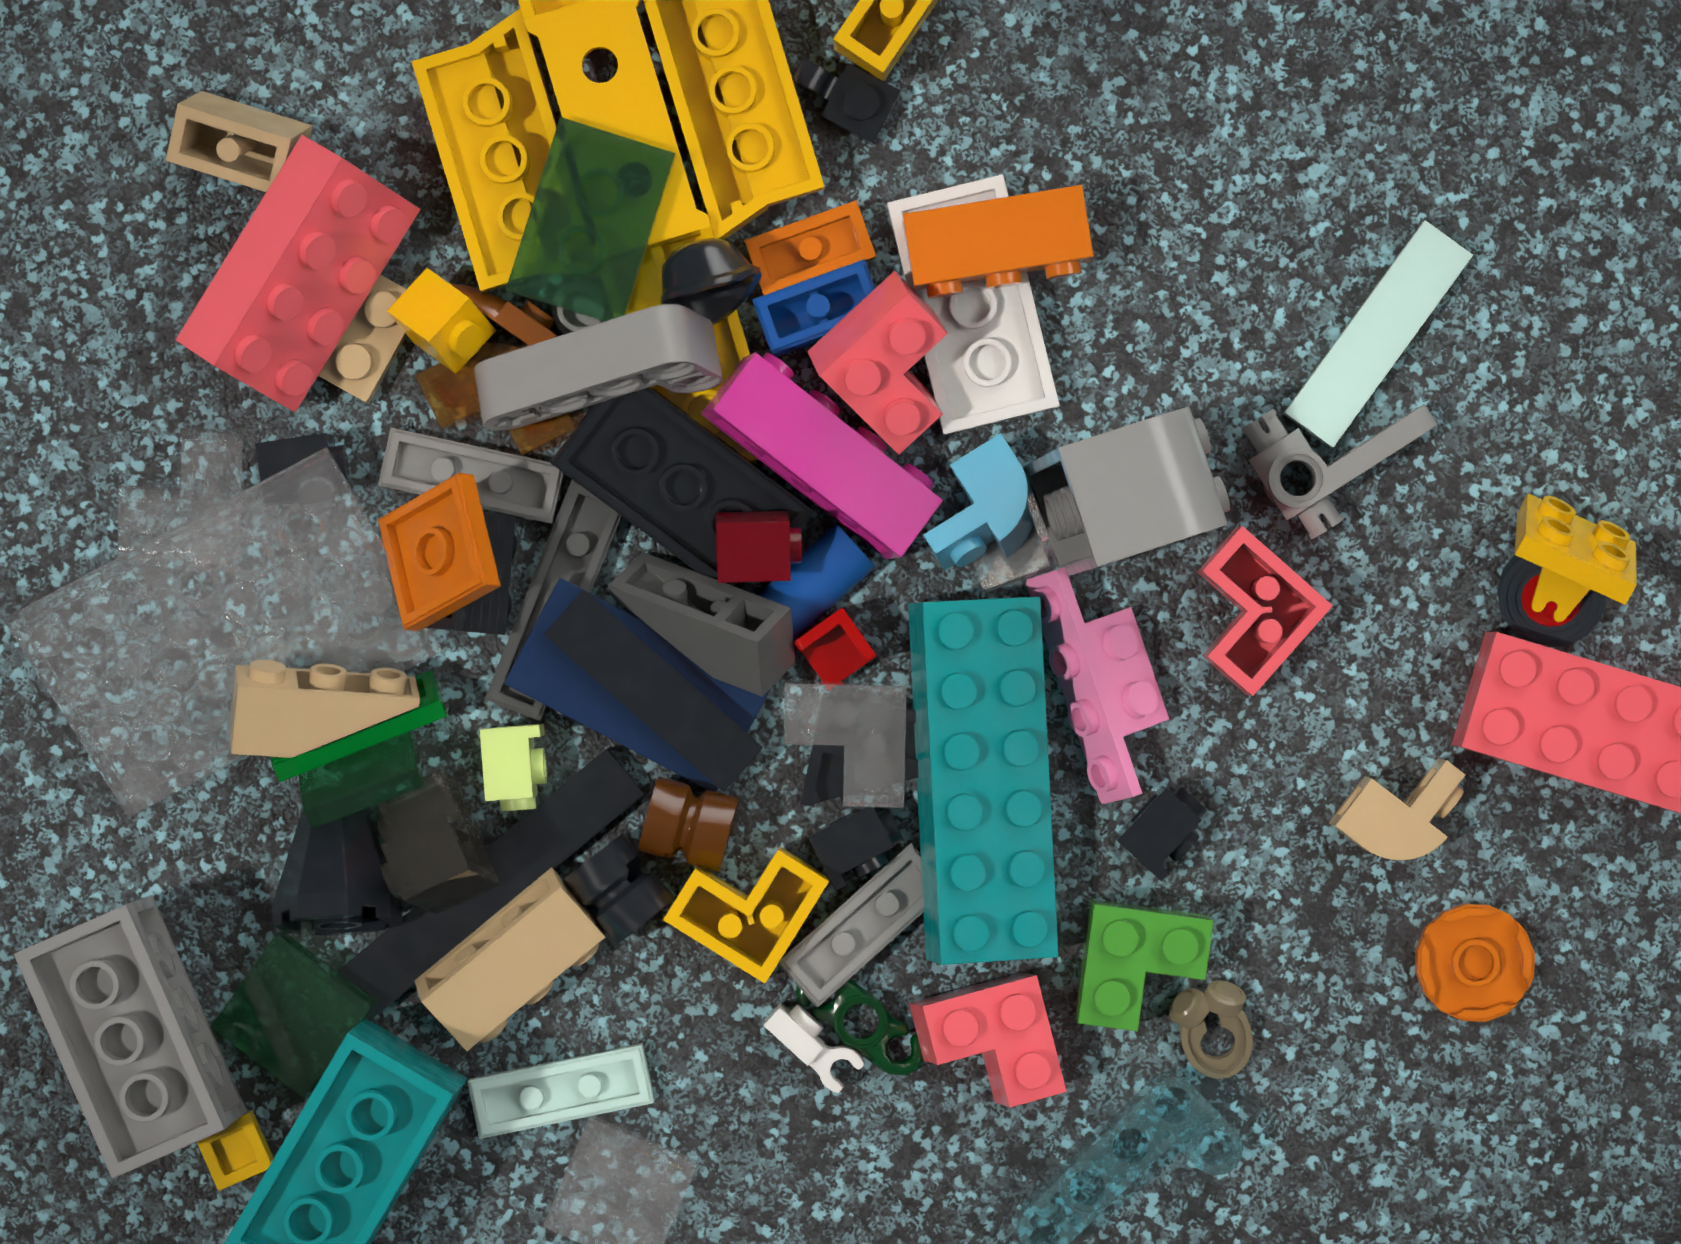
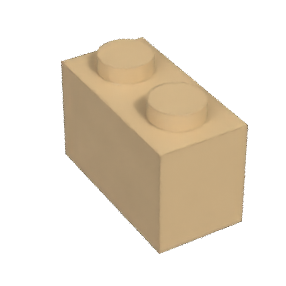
(232, 139)

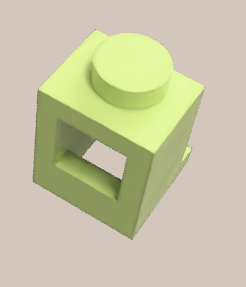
(513, 765)

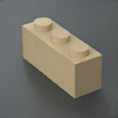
(509, 961)

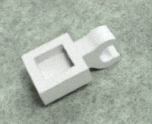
(799, 1033)

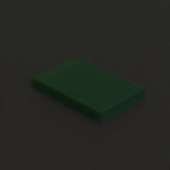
(590, 221)

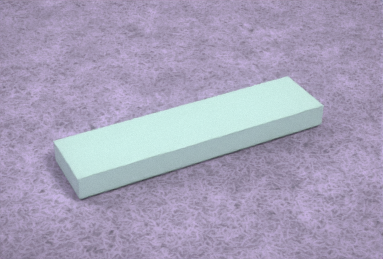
(1378, 334)

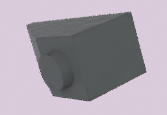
(712, 623)

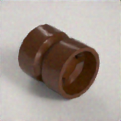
(688, 824)

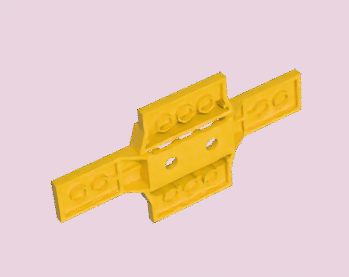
(729, 96)

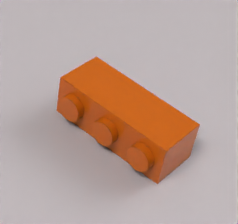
(998, 240)

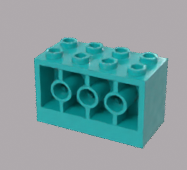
(352, 1144)

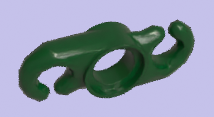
(875, 1045)

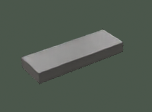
(503, 480)
(858, 928)

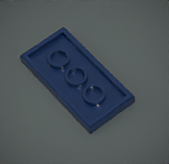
(561, 684)

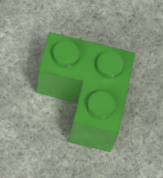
(1123, 946)

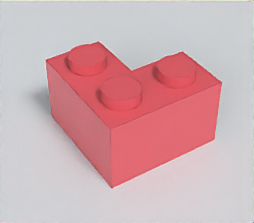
(870, 360)
(1274, 608)
(1006, 1025)

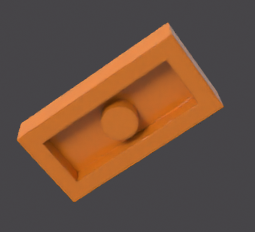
(810, 247)

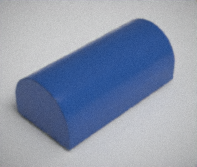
(811, 308)
(821, 579)

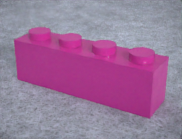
(823, 455)

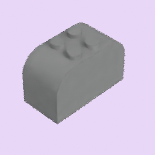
(1128, 491)

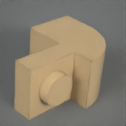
(1398, 829)

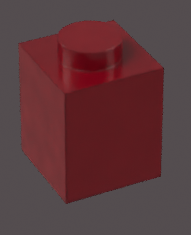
(756, 546)

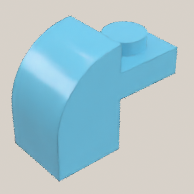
(998, 510)

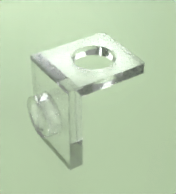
(1030, 559)

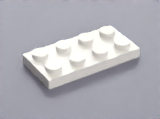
(994, 350)

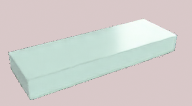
(561, 1090)

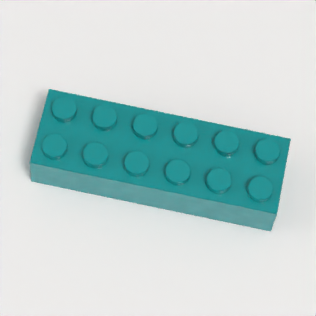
(983, 780)

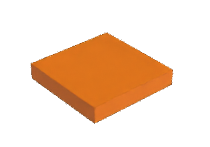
(439, 552)

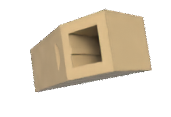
(297, 710)

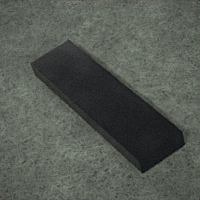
(653, 690)

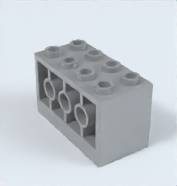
(131, 1035)

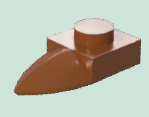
(527, 323)

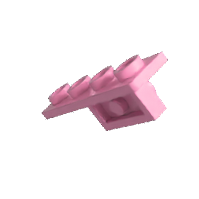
(1103, 682)

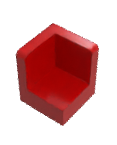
(835, 647)

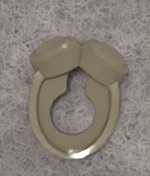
(1189, 1012)

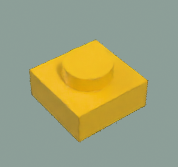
(236, 1152)

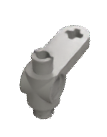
(1279, 448)

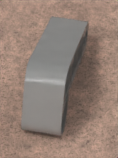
(598, 363)

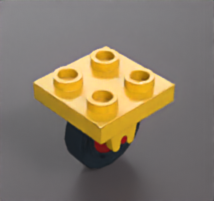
(1563, 572)

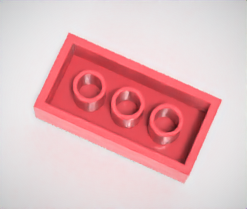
(298, 274)
(1574, 720)

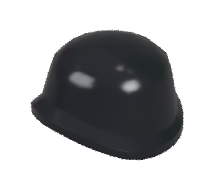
(708, 278)

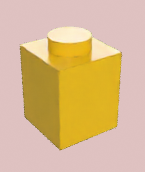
(441, 320)

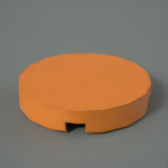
(1474, 962)

